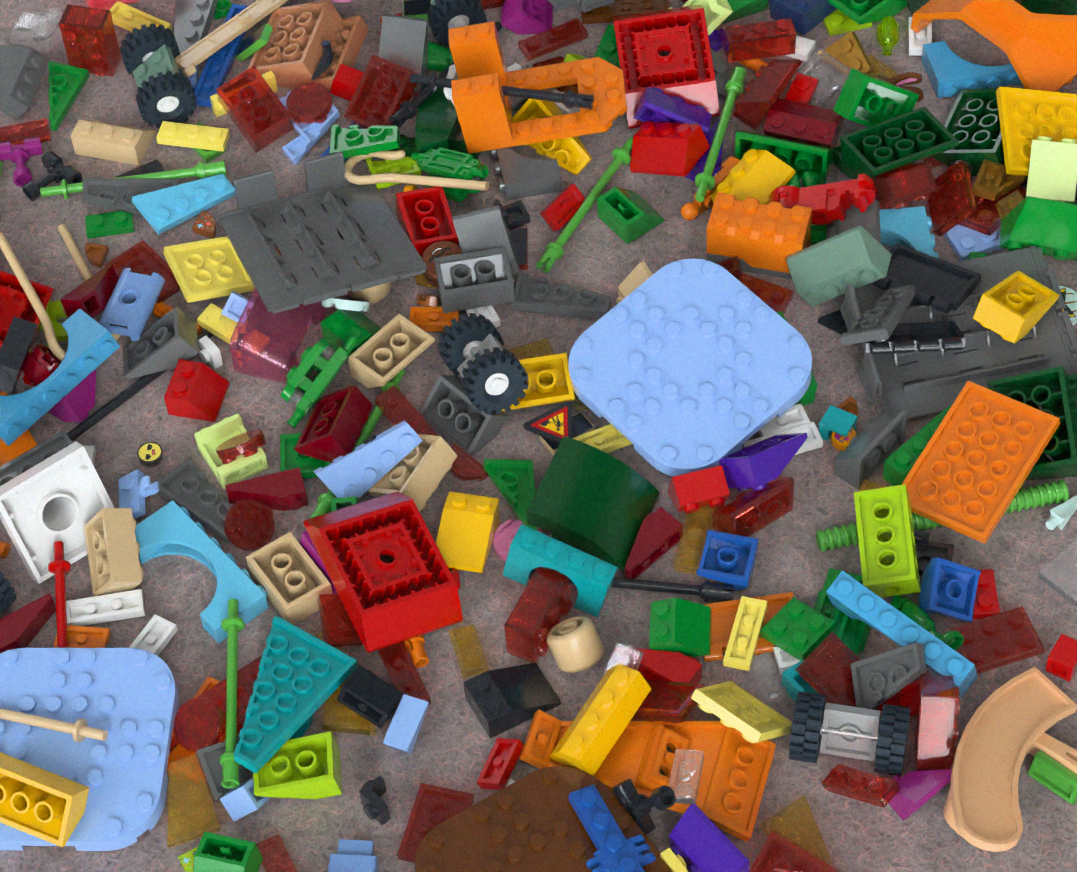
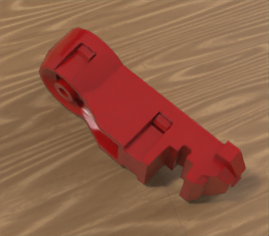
(828, 200)

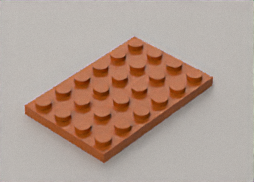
(978, 461)

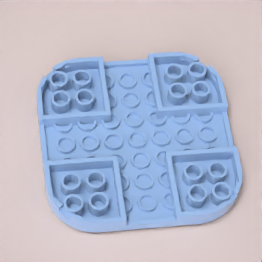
(690, 366)
(115, 691)

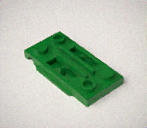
(850, 632)

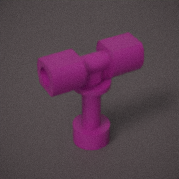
(20, 154)

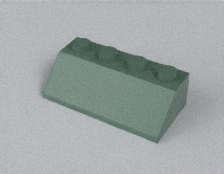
(831, 265)

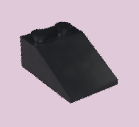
(509, 696)

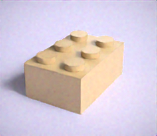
(288, 578)

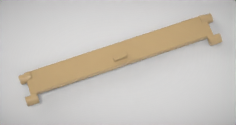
(224, 34)

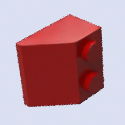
(195, 391)
(699, 489)

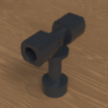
(56, 172)
(640, 805)

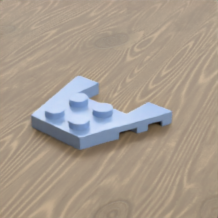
(309, 134)

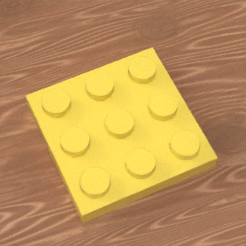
(207, 269)
(742, 711)

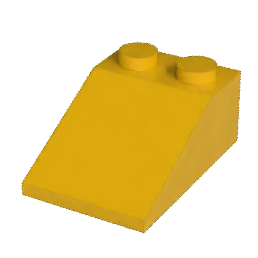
(1014, 306)
(467, 530)

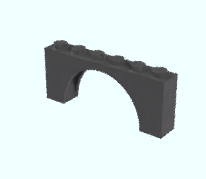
(523, 175)

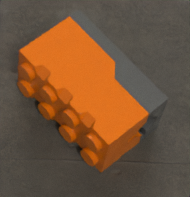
(757, 233)

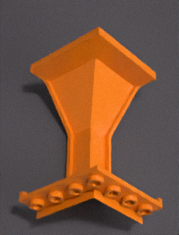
(1036, 44)

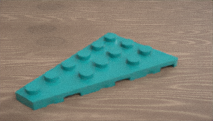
(291, 684)

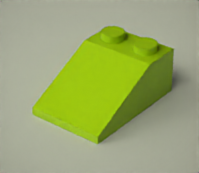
(302, 769)

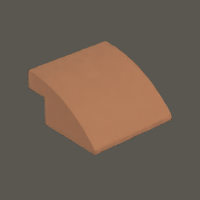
(297, 39)

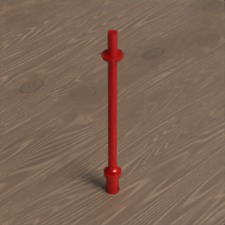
(59, 568)

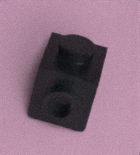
(514, 214)
(372, 803)

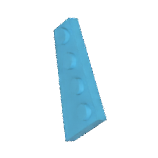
(181, 202)

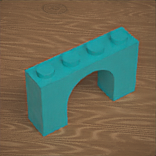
(589, 574)

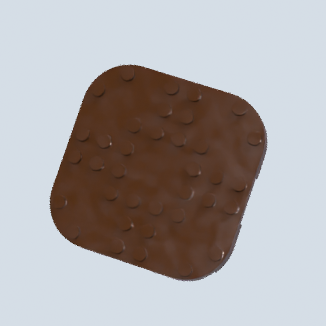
(525, 829)

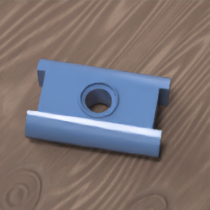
(131, 303)

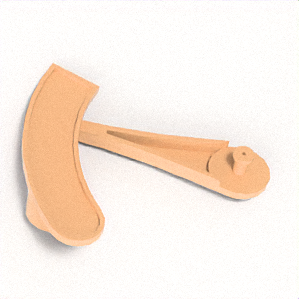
(990, 753)

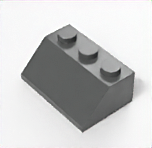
(19, 78)
(868, 220)
(474, 279)
(455, 417)
(871, 447)

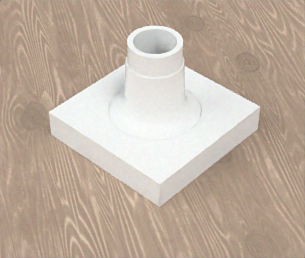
(52, 506)

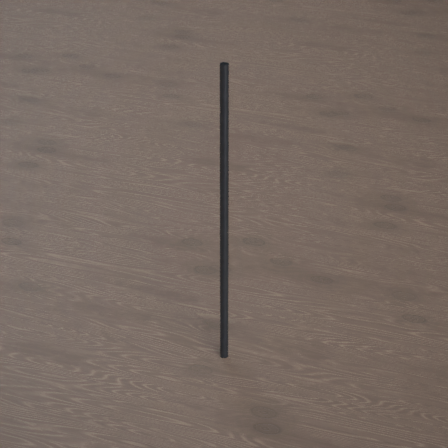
(122, 397)

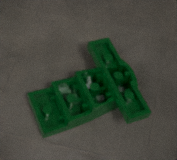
(435, 127)

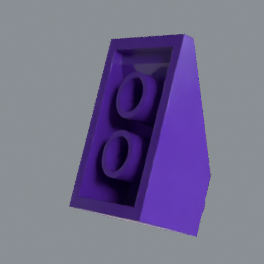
(761, 461)

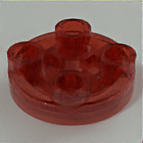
(309, 103)
(241, 444)
(249, 525)
(199, 724)

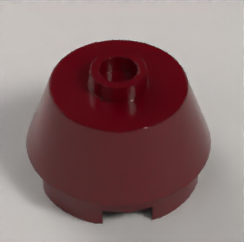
(40, 364)

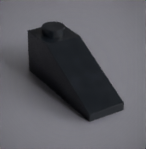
(14, 352)

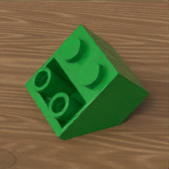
(627, 213)
(226, 854)

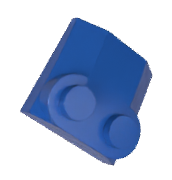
(728, 559)
(949, 589)

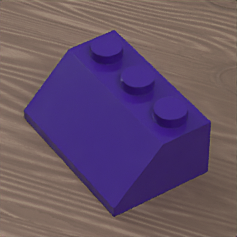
(659, 107)
(704, 845)

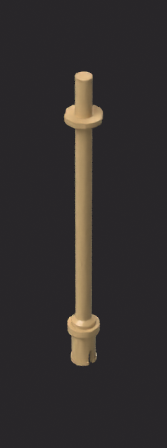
(79, 729)

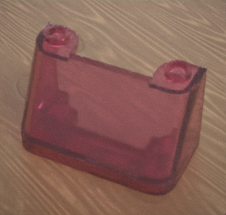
(267, 342)

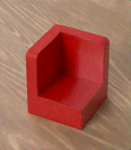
(346, 82)
(1063, 658)

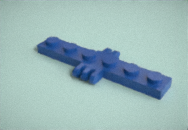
(613, 850)

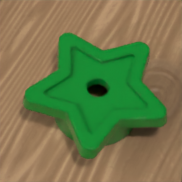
(222, 4)

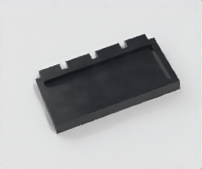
(934, 279)
(920, 337)

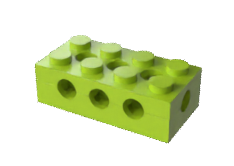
(887, 541)

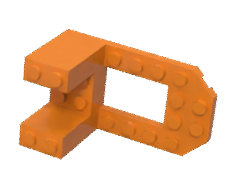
(487, 112)

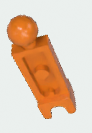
(691, 210)

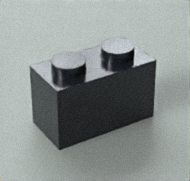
(369, 696)

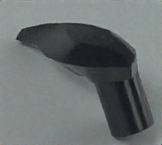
(326, 59)

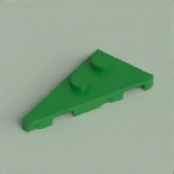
(64, 86)
(515, 483)

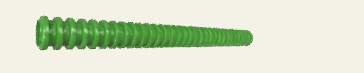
(1023, 500)

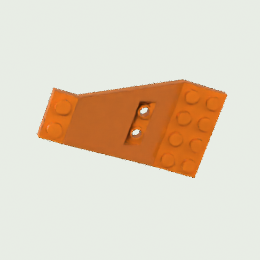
(730, 776)

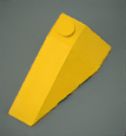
(567, 151)

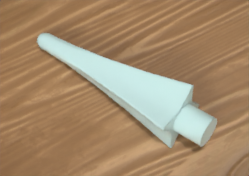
(1061, 514)

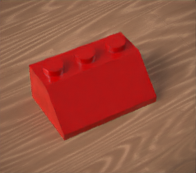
(667, 148)

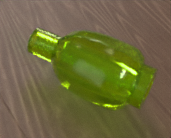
(888, 34)

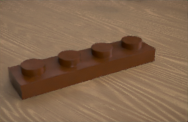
(622, 7)

